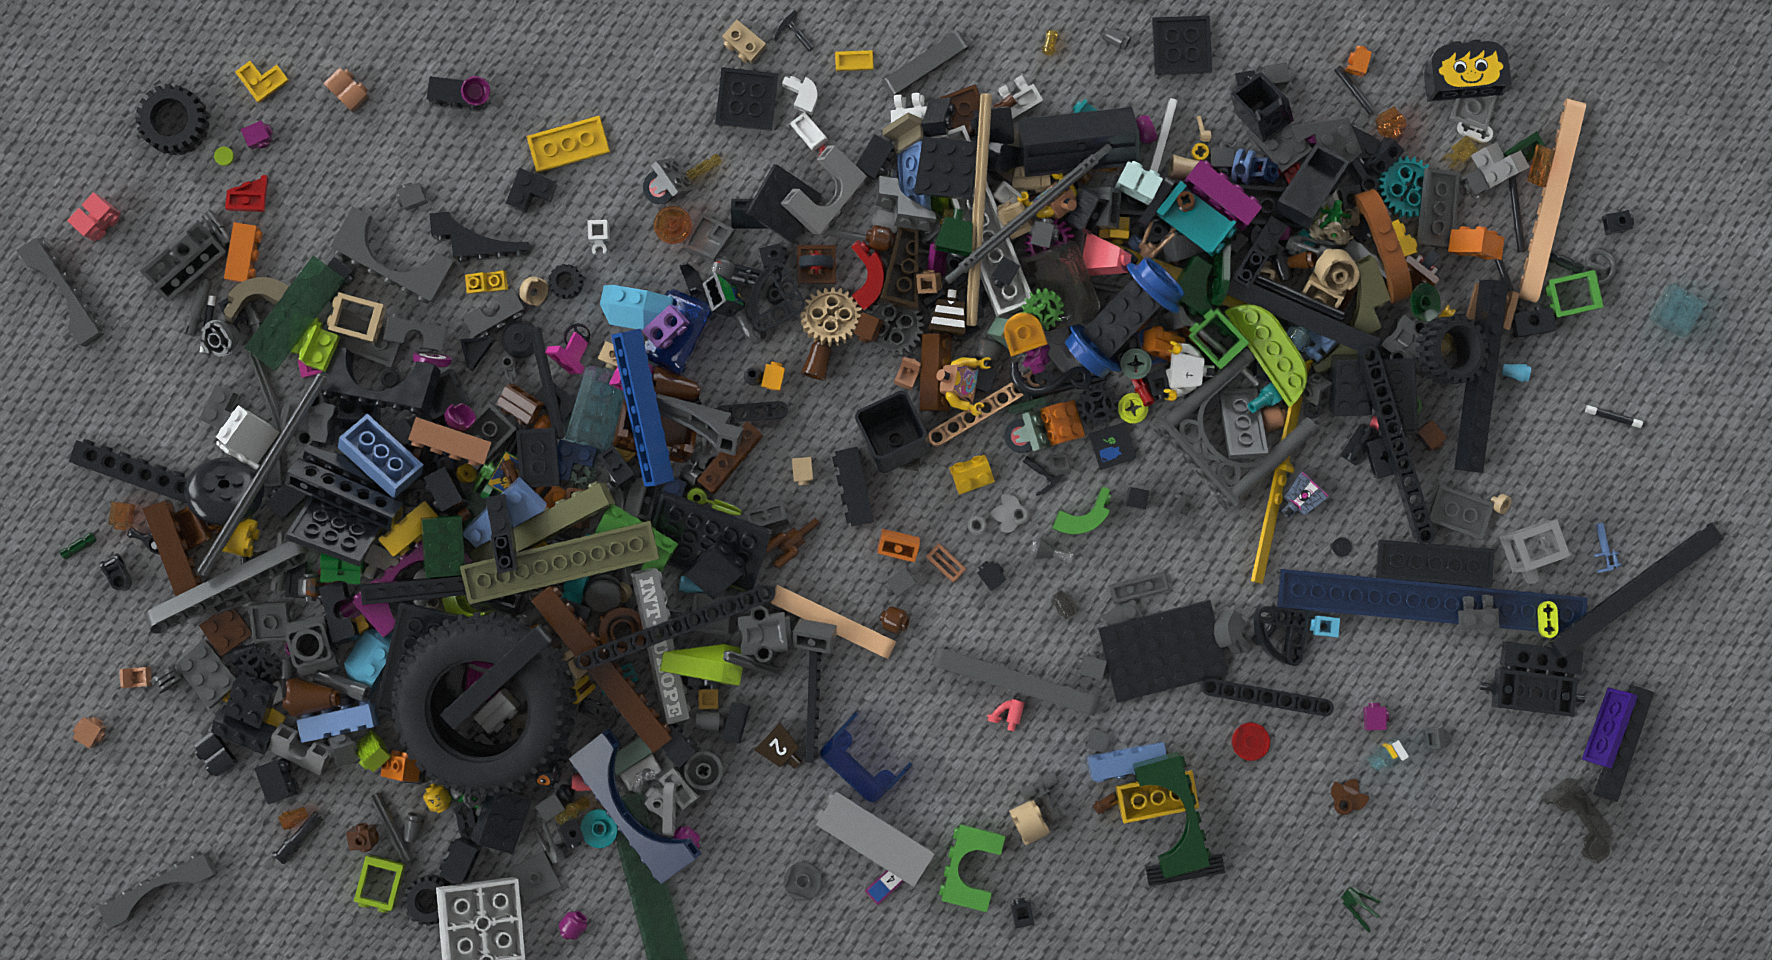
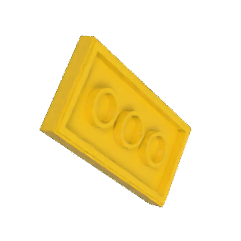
(568, 144)

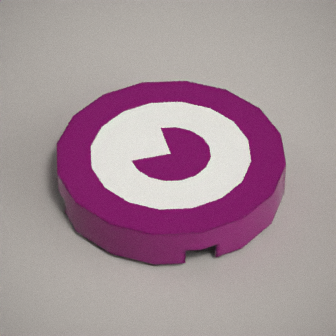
(433, 358)

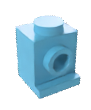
(1332, 624)

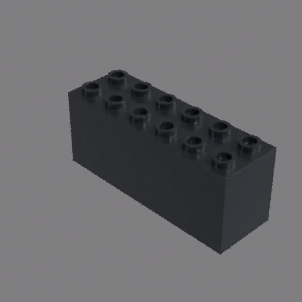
(1064, 141)

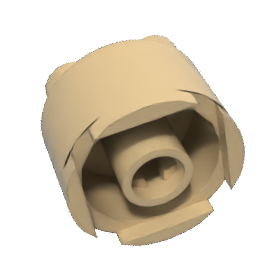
(1336, 271)
(1029, 822)

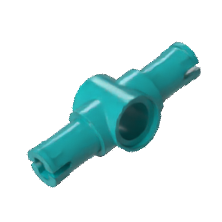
(1268, 396)

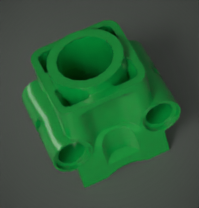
(338, 570)

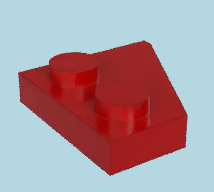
(248, 196)

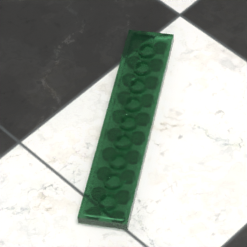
(649, 898)

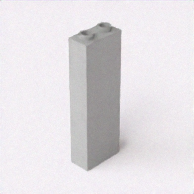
(874, 838)

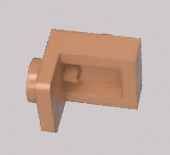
(908, 373)
(135, 677)

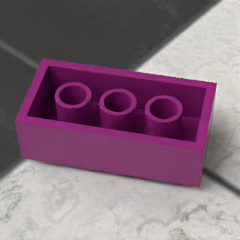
(1222, 194)

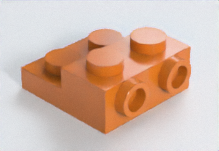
(1062, 422)

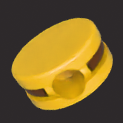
(583, 688)

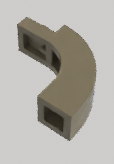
(253, 289)

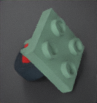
(1027, 434)

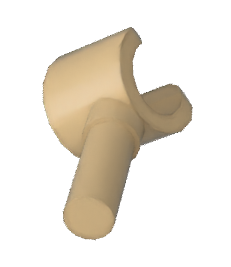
(1205, 135)

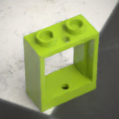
(383, 863)

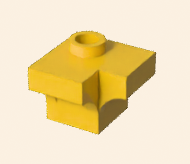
(1117, 236)

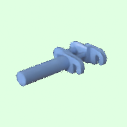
(1605, 549)

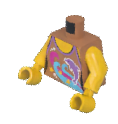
(1059, 206)
(959, 383)

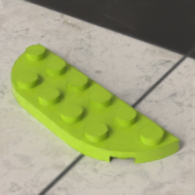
(1271, 349)

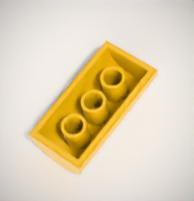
(1149, 801)

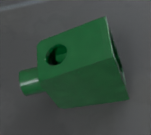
(955, 235)

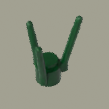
(1352, 897)

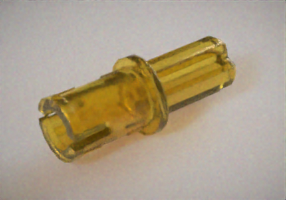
(572, 810)

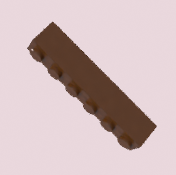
(172, 547)

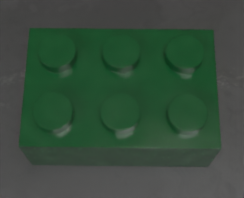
(442, 545)

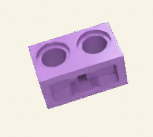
(663, 323)

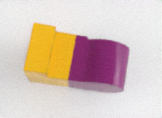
(350, 610)

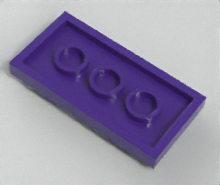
(1609, 727)

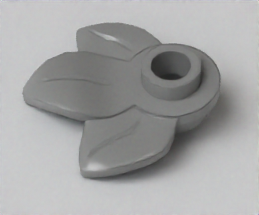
(1006, 513)

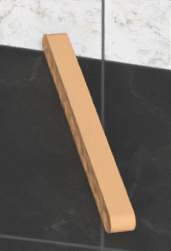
(1551, 205)

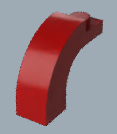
(875, 275)

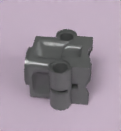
(1402, 340)
(318, 422)
(770, 633)
(327, 654)

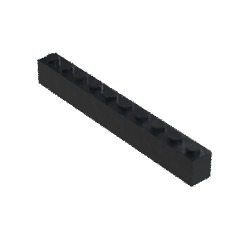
(1480, 392)

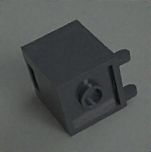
(1268, 118)

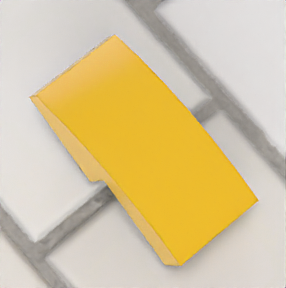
(486, 282)

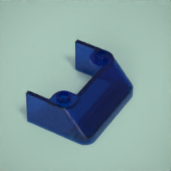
(851, 771)

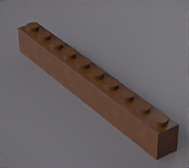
(607, 675)

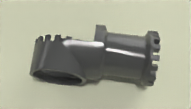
(748, 327)

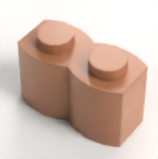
(346, 90)

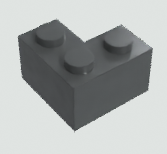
(218, 407)

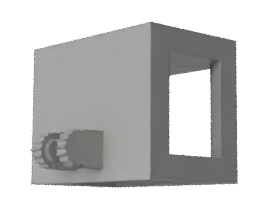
(1551, 540)

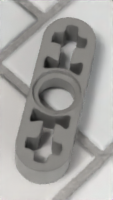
(669, 808)

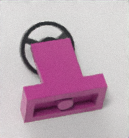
(571, 355)

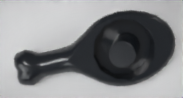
(147, 539)

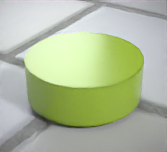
(224, 156)

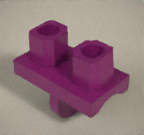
(1037, 359)

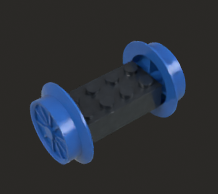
(1124, 317)

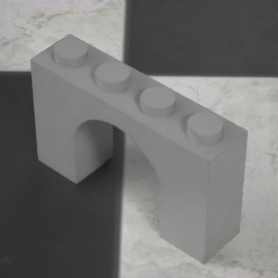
(847, 180)

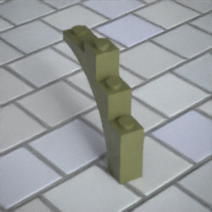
(1370, 294)

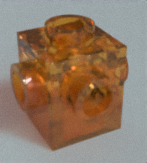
(1390, 123)

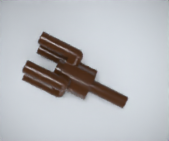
(789, 543)

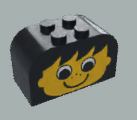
(1467, 71)

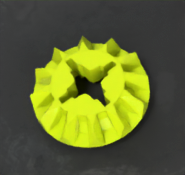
(1127, 415)

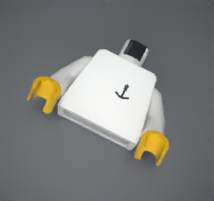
(1186, 370)

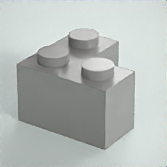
(1496, 167)

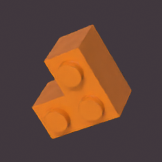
(1476, 243)

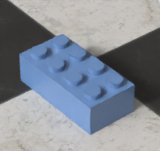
(380, 456)

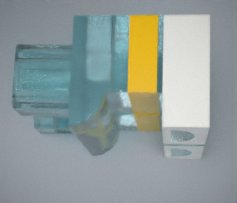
(1387, 752)

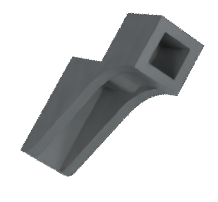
(906, 211)

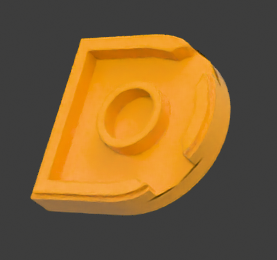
(1023, 333)

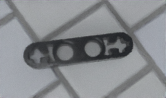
(750, 408)

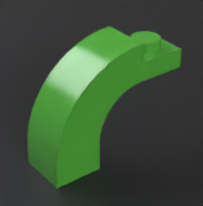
(1075, 525)

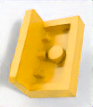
(971, 474)

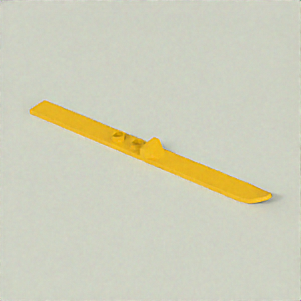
(1276, 496)

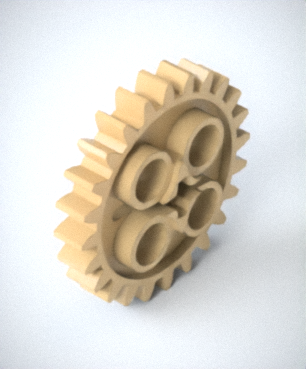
(830, 316)

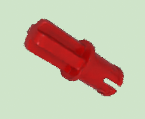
(1143, 391)

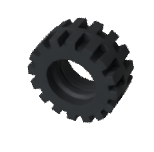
(561, 270)

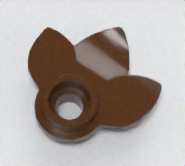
(1350, 794)

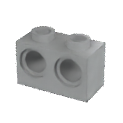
(684, 791)

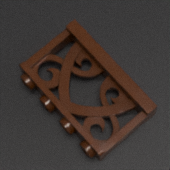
(726, 464)

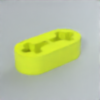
(1553, 619)

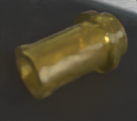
(1050, 42)

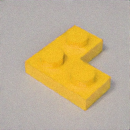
(261, 85)

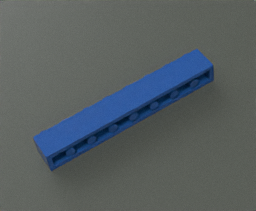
(642, 407)

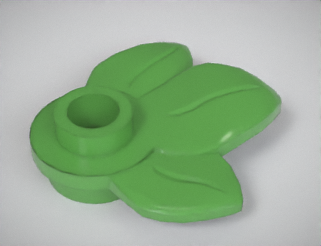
(485, 473)

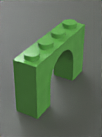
(618, 518)
(967, 840)

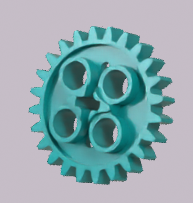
(1393, 178)

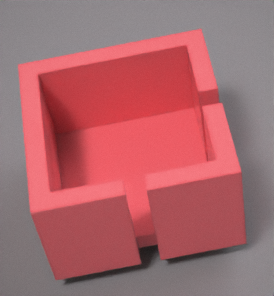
(100, 217)

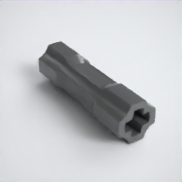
(343, 685)

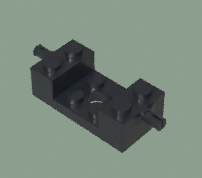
(1514, 691)

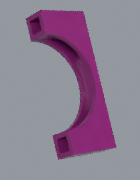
(380, 614)

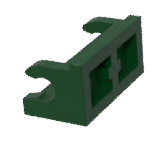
(1526, 146)

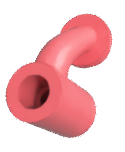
(1014, 715)

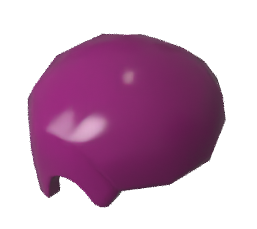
(475, 90)
(1146, 130)
(459, 417)

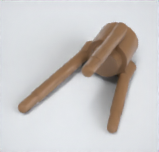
(1150, 250)

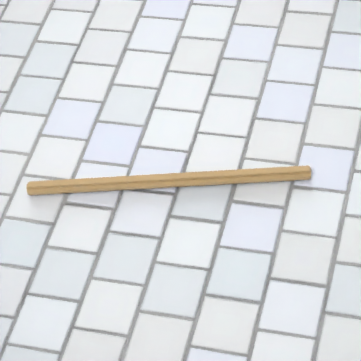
(979, 205)

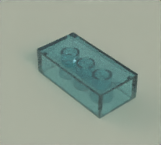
(595, 410)

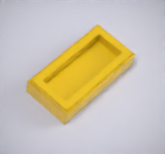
(854, 60)

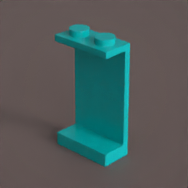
(1200, 225)

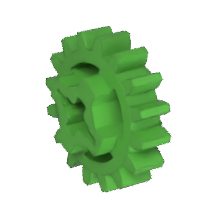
(1039, 301)

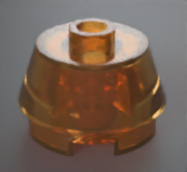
(672, 224)

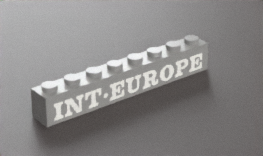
(653, 611)

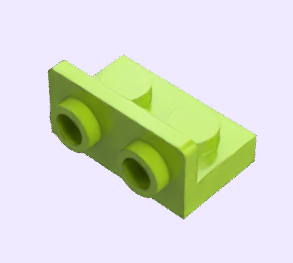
(318, 348)

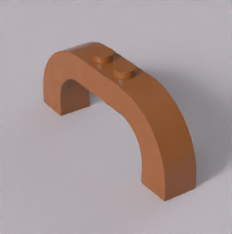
(1396, 268)

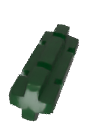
(78, 545)

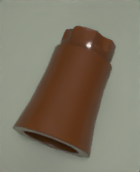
(817, 361)

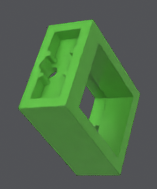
(1594, 291)
(1232, 352)

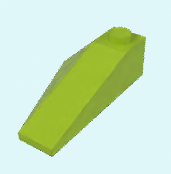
(703, 664)

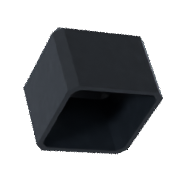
(889, 418)

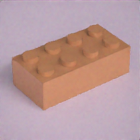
(449, 441)

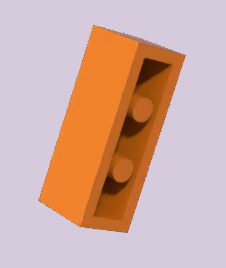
(242, 252)

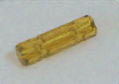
(703, 167)

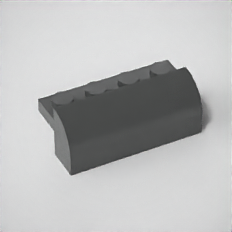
(172, 276)

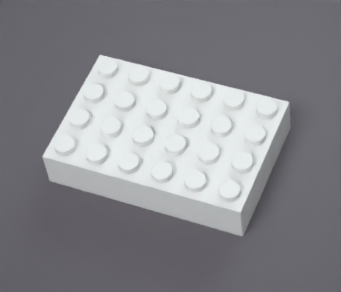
(481, 920)

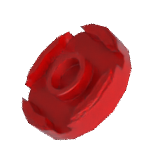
(1245, 740)

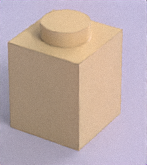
(802, 470)

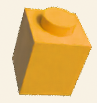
(773, 376)

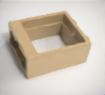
(375, 323)

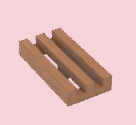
(934, 551)

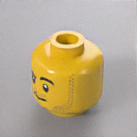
(437, 798)

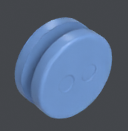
(1242, 166)

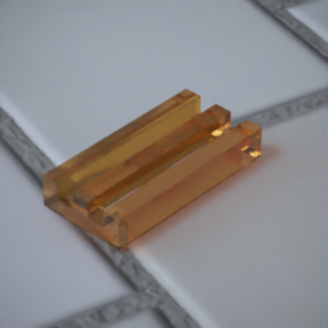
(1543, 167)

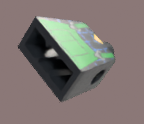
(723, 296)

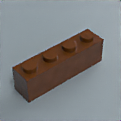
(934, 356)

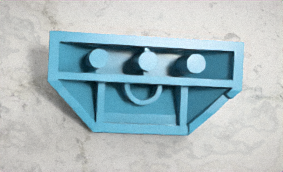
(632, 306)
(368, 659)

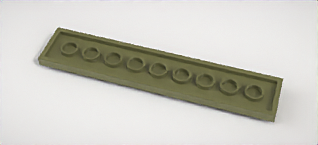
(562, 562)

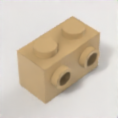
(743, 42)

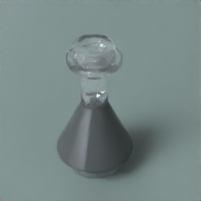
(1042, 549)

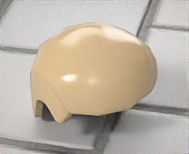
(526, 287)

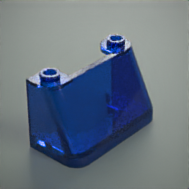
(679, 352)

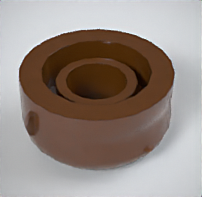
(614, 616)

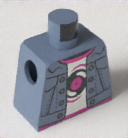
(1302, 496)

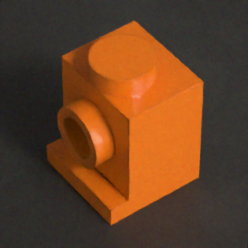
(1358, 61)

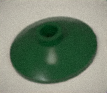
(1425, 302)

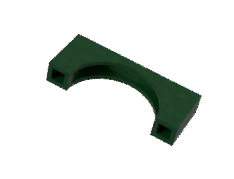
(1194, 284)
(1189, 851)

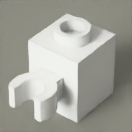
(598, 233)

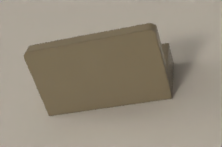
(904, 132)

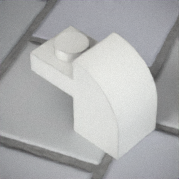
(807, 93)

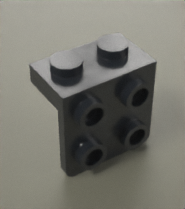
(1000, 125)

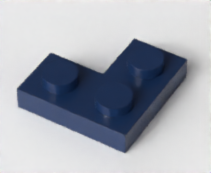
(573, 453)

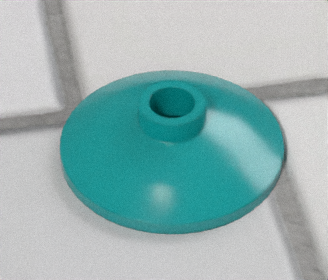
(590, 830)

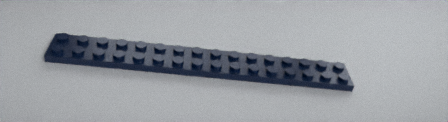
(1418, 599)

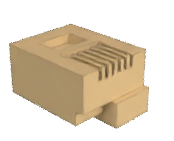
(1008, 212)

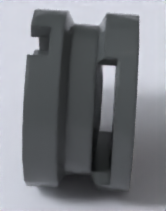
(166, 679)

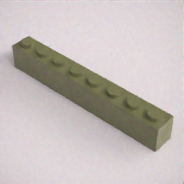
(554, 520)

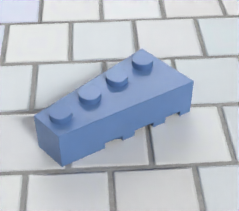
(522, 505)
(338, 722)
(1121, 762)

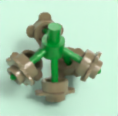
(1332, 225)

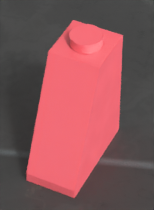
(1104, 257)

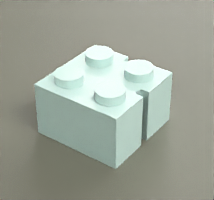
(1138, 182)

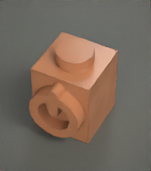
(89, 731)

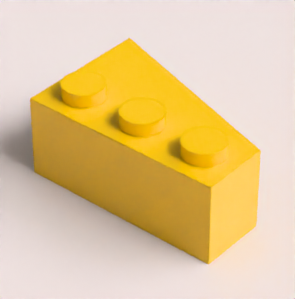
(407, 530)

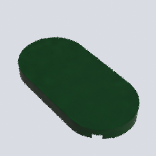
(1219, 275)

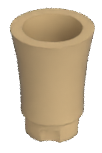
(1180, 167)

